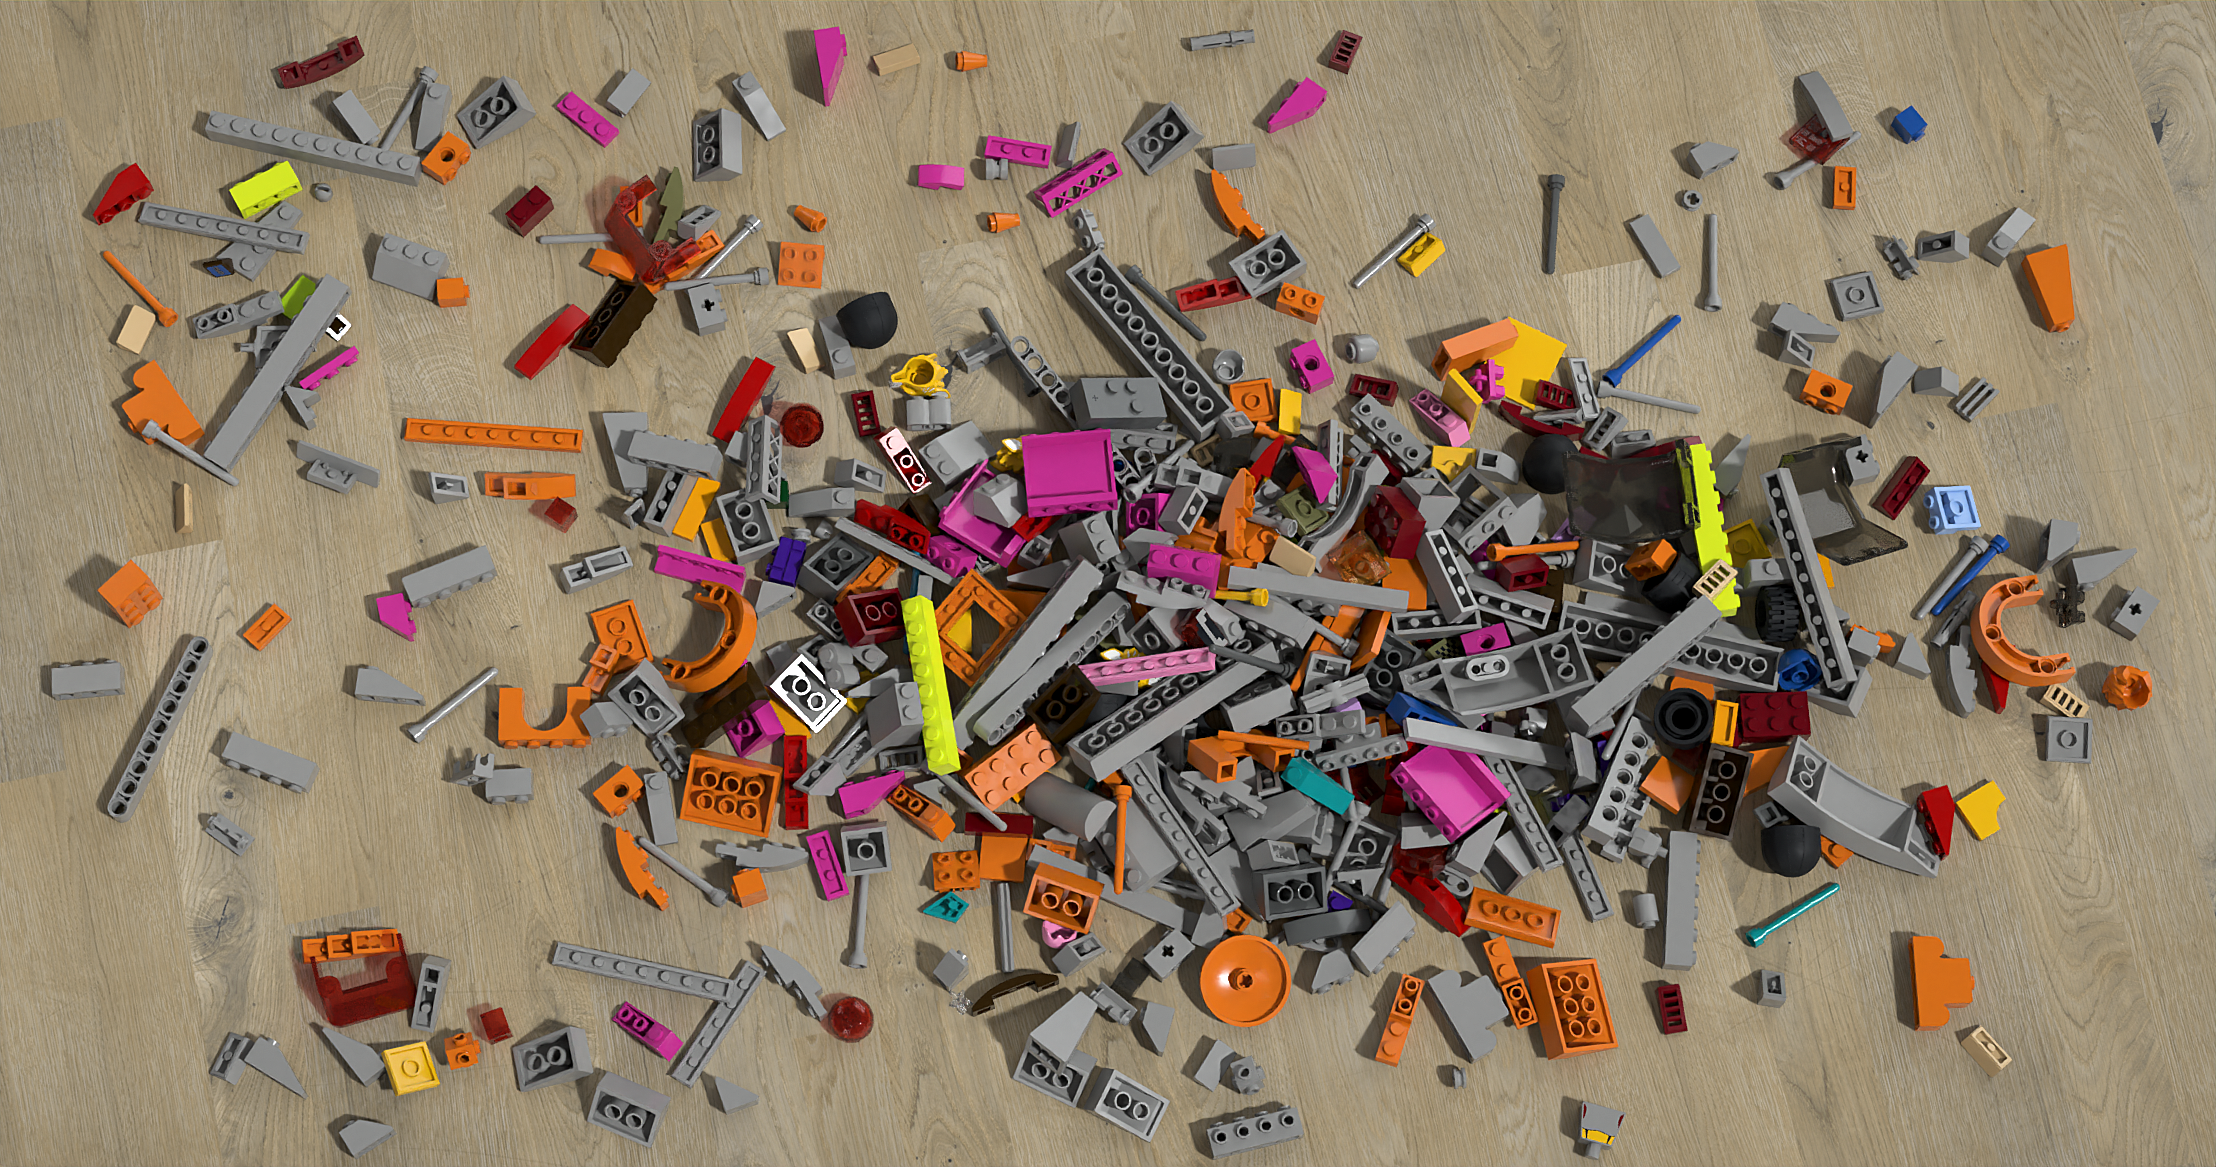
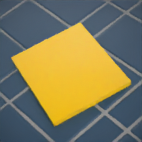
(1525, 363)

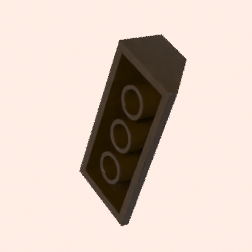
(614, 323)
(723, 707)
(1717, 791)

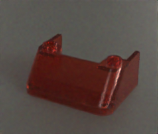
(652, 261)
(371, 999)

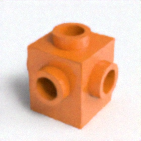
(462, 1050)

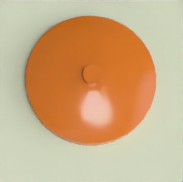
(1245, 980)

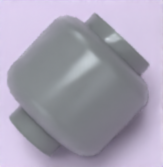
(1361, 348)

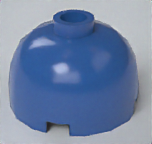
(1798, 670)

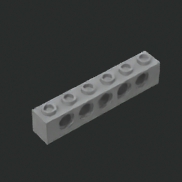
(1595, 825)

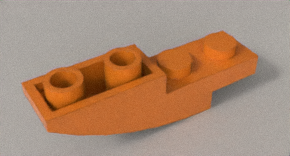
(1229, 205)
(530, 486)
(1235, 508)
(634, 863)
(1509, 982)
(1399, 1020)

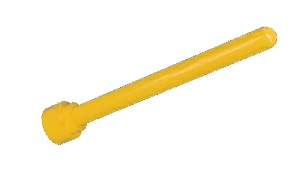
(1258, 597)

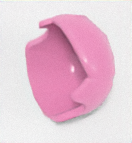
(1057, 935)

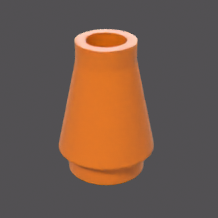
(968, 61)
(811, 218)
(1002, 221)

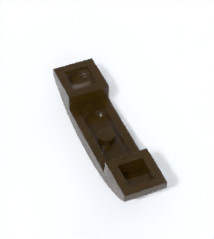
(1040, 980)

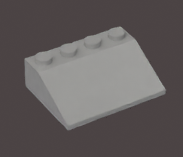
(1147, 851)

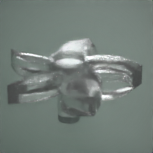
(959, 1001)

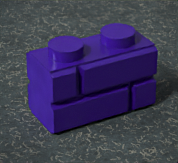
(786, 562)

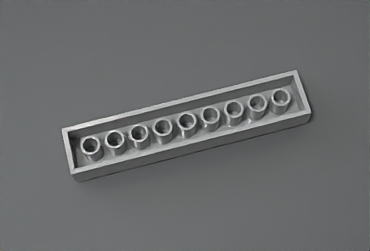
(1148, 343)
(1712, 660)
(1166, 709)

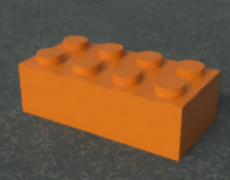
(1010, 766)

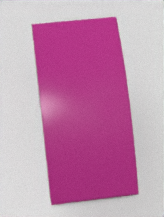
(940, 175)

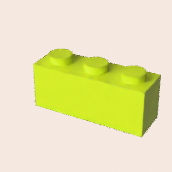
(265, 189)

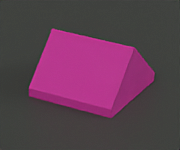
(1315, 472)

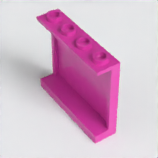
(1069, 472)
(981, 534)
(1451, 788)

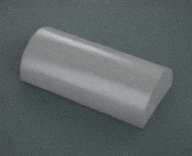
(1067, 805)

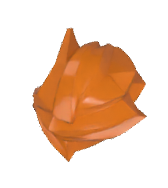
(2127, 687)

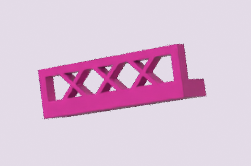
(1075, 175)
(695, 568)

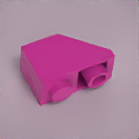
(394, 615)

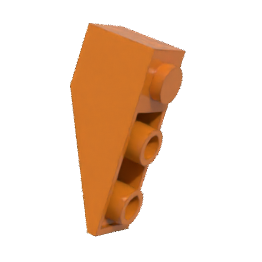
(922, 812)

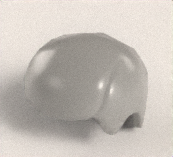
(1228, 367)

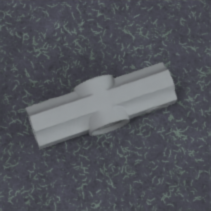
(1334, 694)

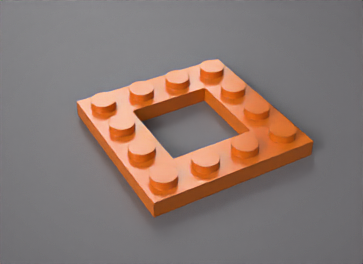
(971, 589)

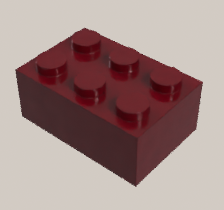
(1394, 522)
(871, 617)
(1773, 717)

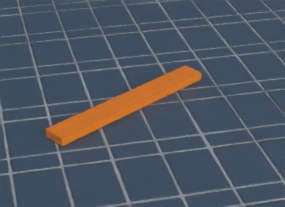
(494, 435)

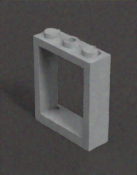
(1490, 521)

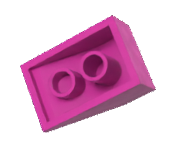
(830, 50)

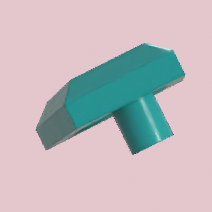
(947, 908)

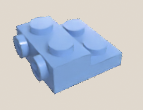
(1951, 509)

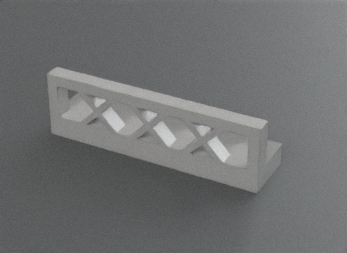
(1155, 439)
(1331, 446)
(759, 458)

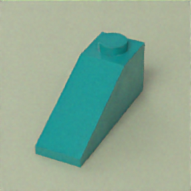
(1317, 785)

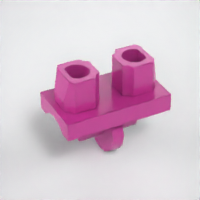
(1485, 381)

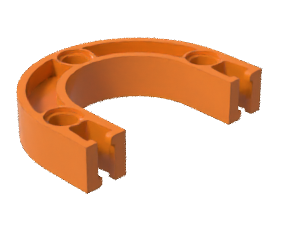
(729, 651)
(1998, 651)

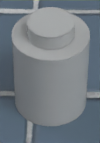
(1645, 911)

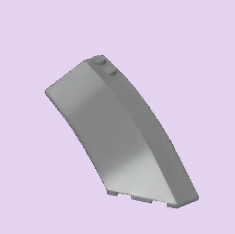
(1536, 674)
(1852, 811)

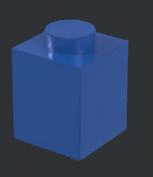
(1909, 125)

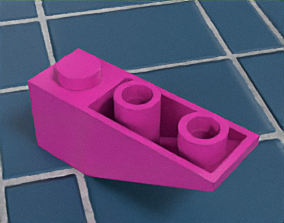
(1302, 104)
(865, 796)
(648, 1031)

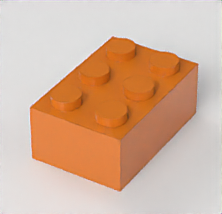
(130, 594)
(1063, 898)

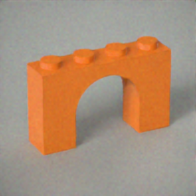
(515, 732)
(1218, 757)

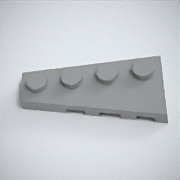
(251, 259)

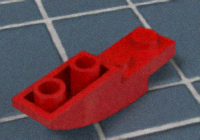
(894, 523)
(1438, 900)

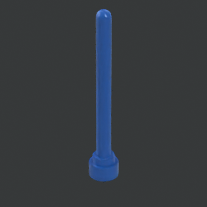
(1615, 375)
(1997, 546)

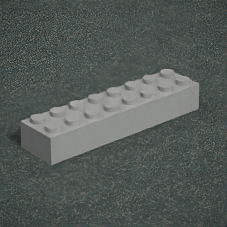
(1643, 666)

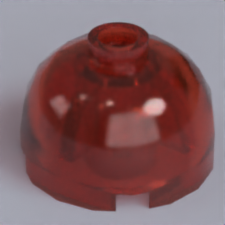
(802, 424)
(851, 1019)

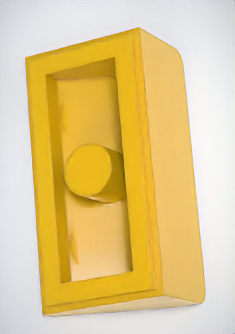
(1422, 254)
(1289, 412)

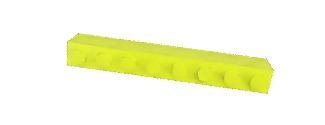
(1709, 538)
(932, 686)

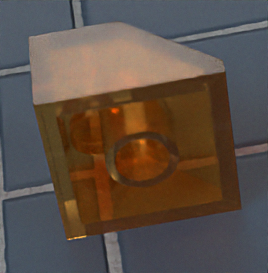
(1358, 560)

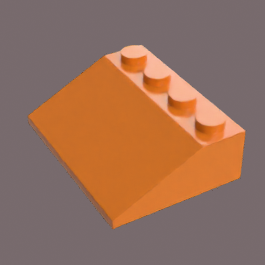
(1259, 545)
(731, 792)
(1571, 1008)

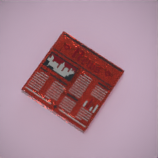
(1815, 141)

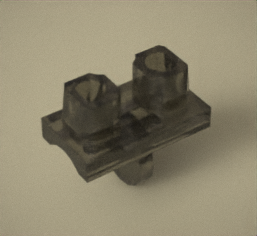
(2066, 606)

